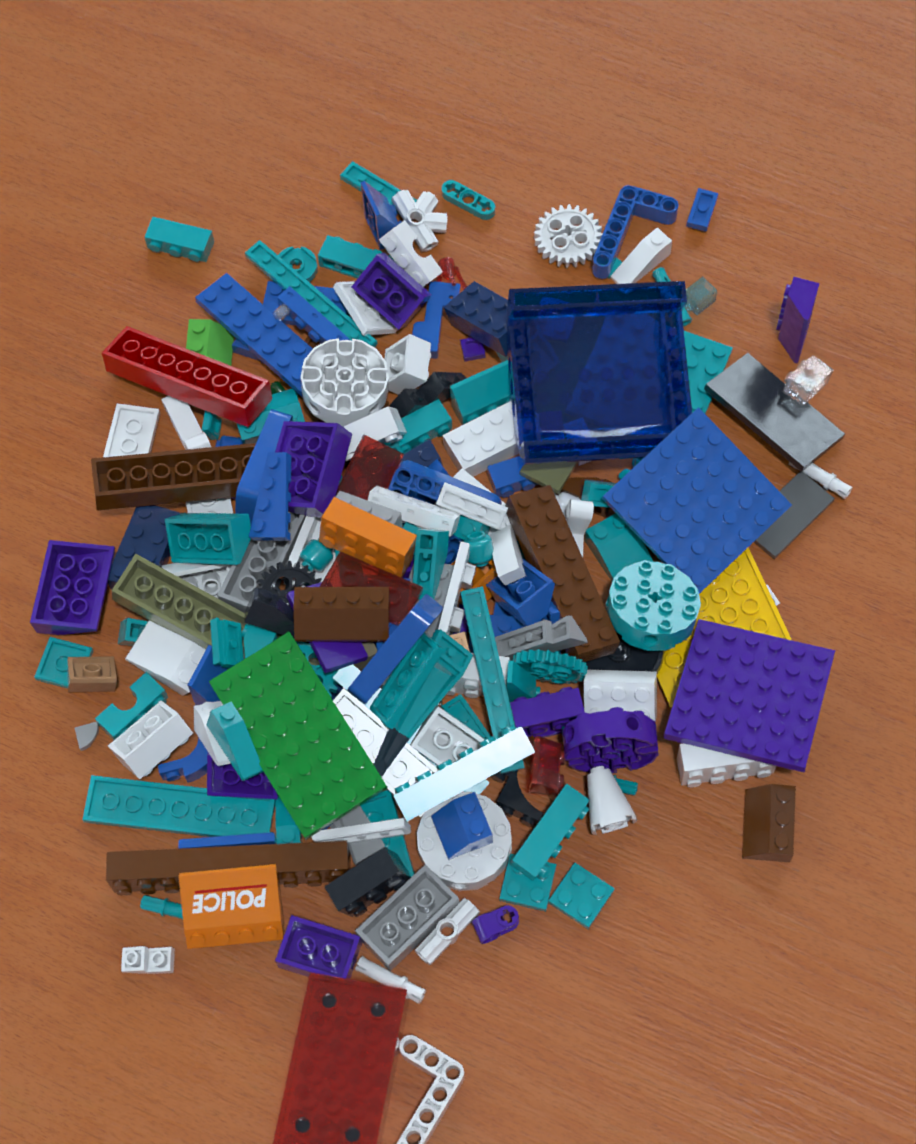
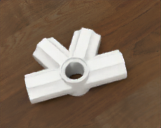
(421, 211)

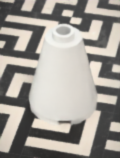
(607, 802)

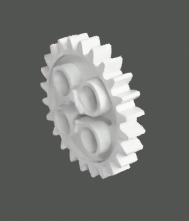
(567, 235)

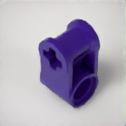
(491, 925)

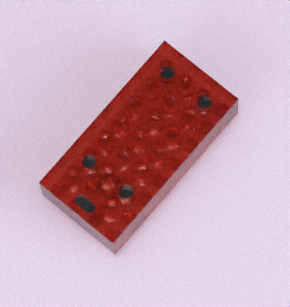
(342, 1063)

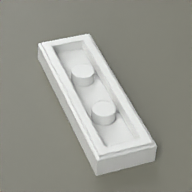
(472, 506)

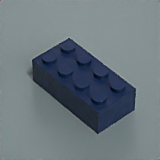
(481, 316)
(145, 537)

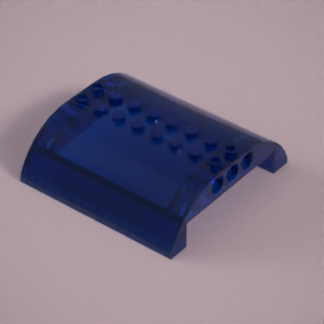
(596, 369)

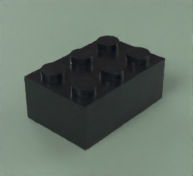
(368, 883)

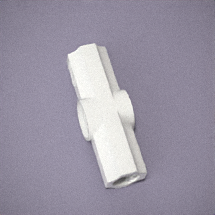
(437, 943)

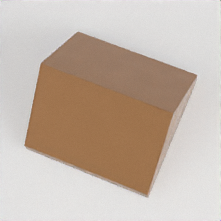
(91, 674)

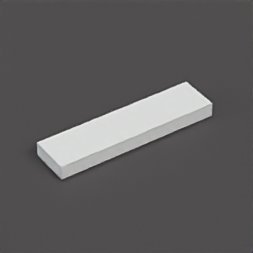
(364, 831)

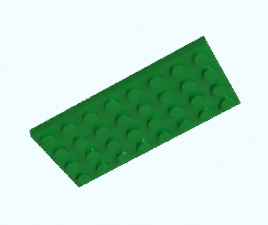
(299, 735)

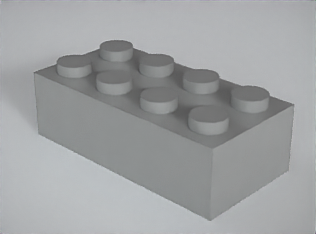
(407, 917)

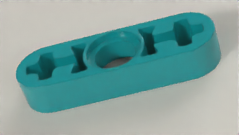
(473, 207)

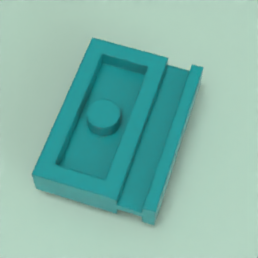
(226, 642)

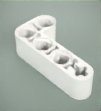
(185, 424)

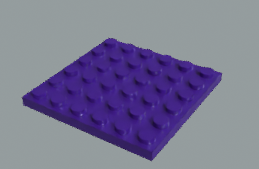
(750, 695)

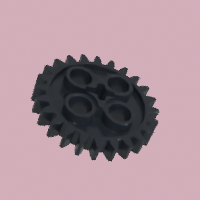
(286, 574)

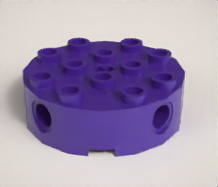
(610, 740)

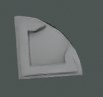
(86, 734)

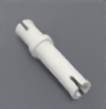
(828, 480)
(390, 979)

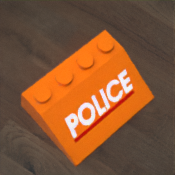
(231, 906)

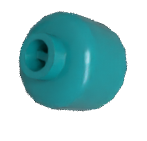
(480, 548)
(316, 556)

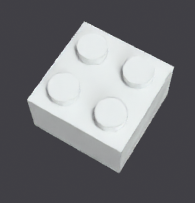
(407, 363)

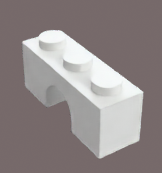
(400, 247)

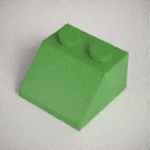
(210, 340)

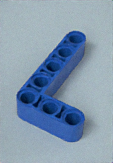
(630, 202)
(251, 479)
(437, 479)
(395, 648)

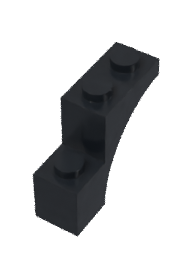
(434, 388)
(514, 802)

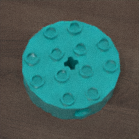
(653, 605)

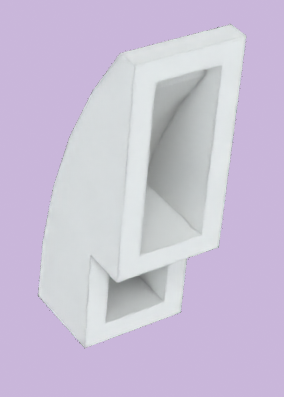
(507, 555)

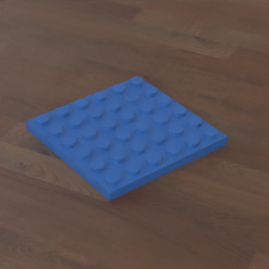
(697, 500)

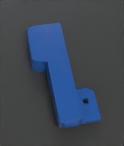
(431, 328)

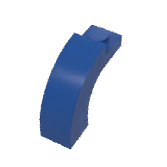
(191, 766)

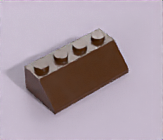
(341, 614)

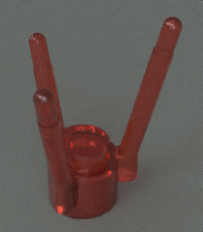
(450, 271)

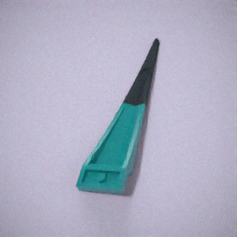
(438, 683)

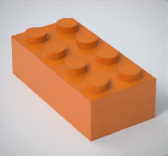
(367, 537)

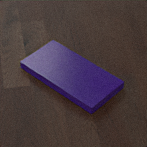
(334, 654)

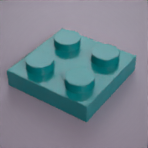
(523, 891)
(581, 895)

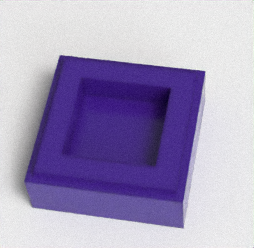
(472, 349)

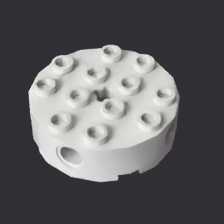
(344, 381)
(476, 867)

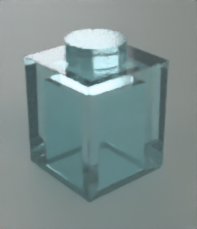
(700, 296)

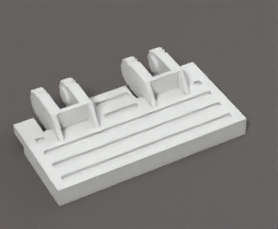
(461, 578)

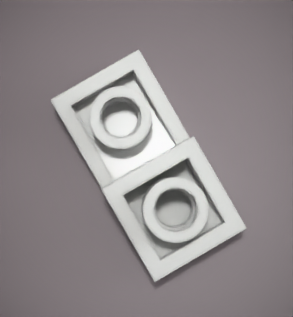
(147, 960)

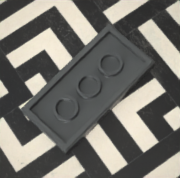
(807, 503)

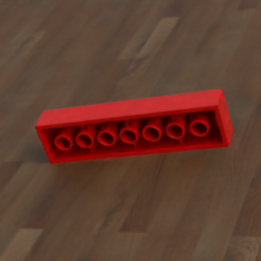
(187, 376)

